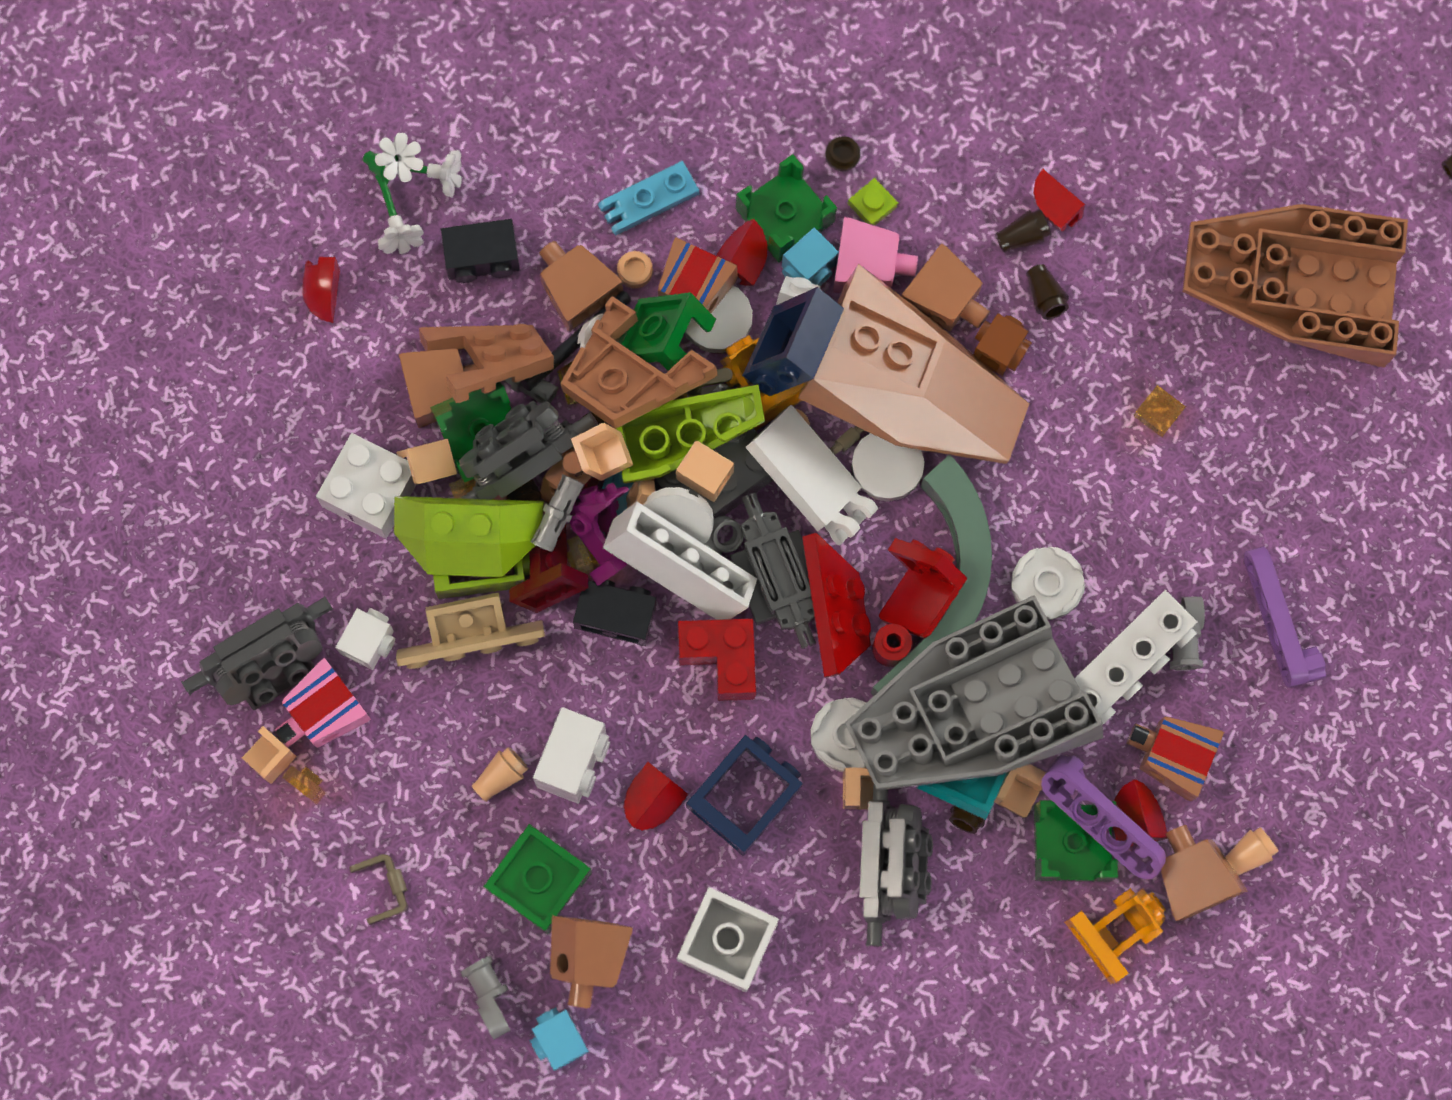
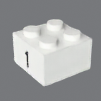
(365, 484)
(571, 755)
(727, 939)

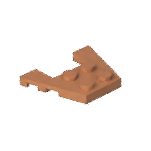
(496, 352)
(617, 381)

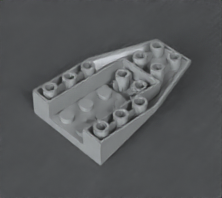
(976, 705)

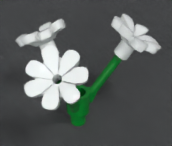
(400, 160)

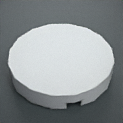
(731, 324)
(886, 469)
(683, 510)
(1031, 580)
(832, 744)

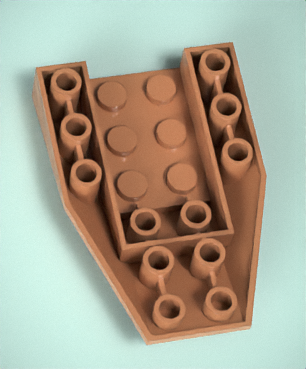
(1303, 276)
(911, 379)

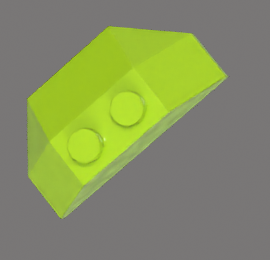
(466, 534)

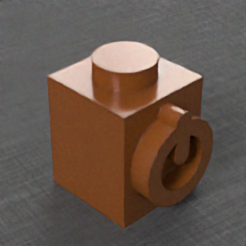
(1002, 343)

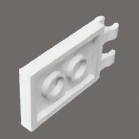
(811, 475)

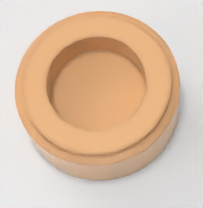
(635, 269)

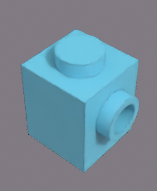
(810, 258)
(557, 1039)

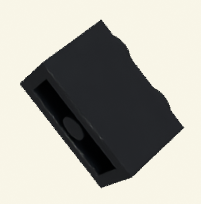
(480, 250)
(616, 612)

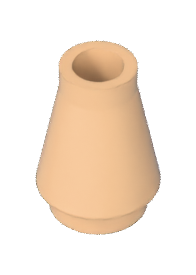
(502, 772)
(1251, 851)

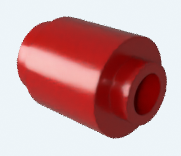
(887, 655)

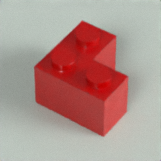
(726, 644)

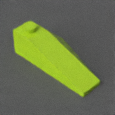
(667, 433)

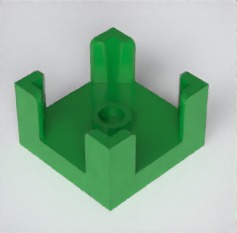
(785, 208)
(662, 327)
(465, 419)
(1066, 849)
(537, 878)

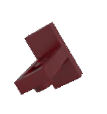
(549, 578)

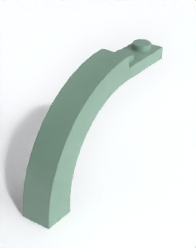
(971, 537)

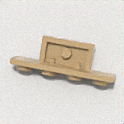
(466, 628)

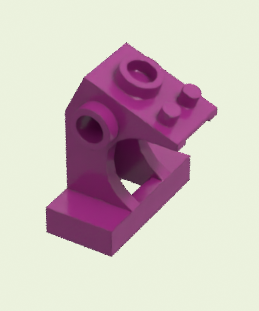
(592, 509)

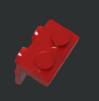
(925, 588)

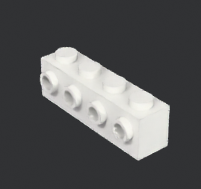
(680, 562)
(1135, 652)

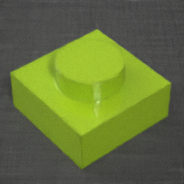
(872, 202)

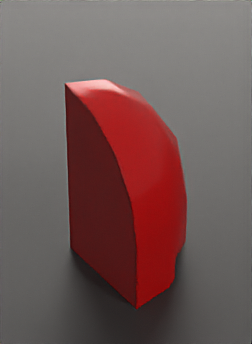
(1056, 201)
(747, 250)
(321, 287)
(651, 798)
(1141, 807)

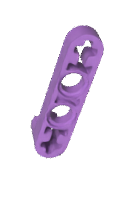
(1295, 664)
(1067, 776)

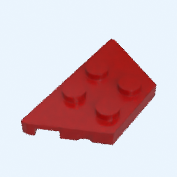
(837, 605)

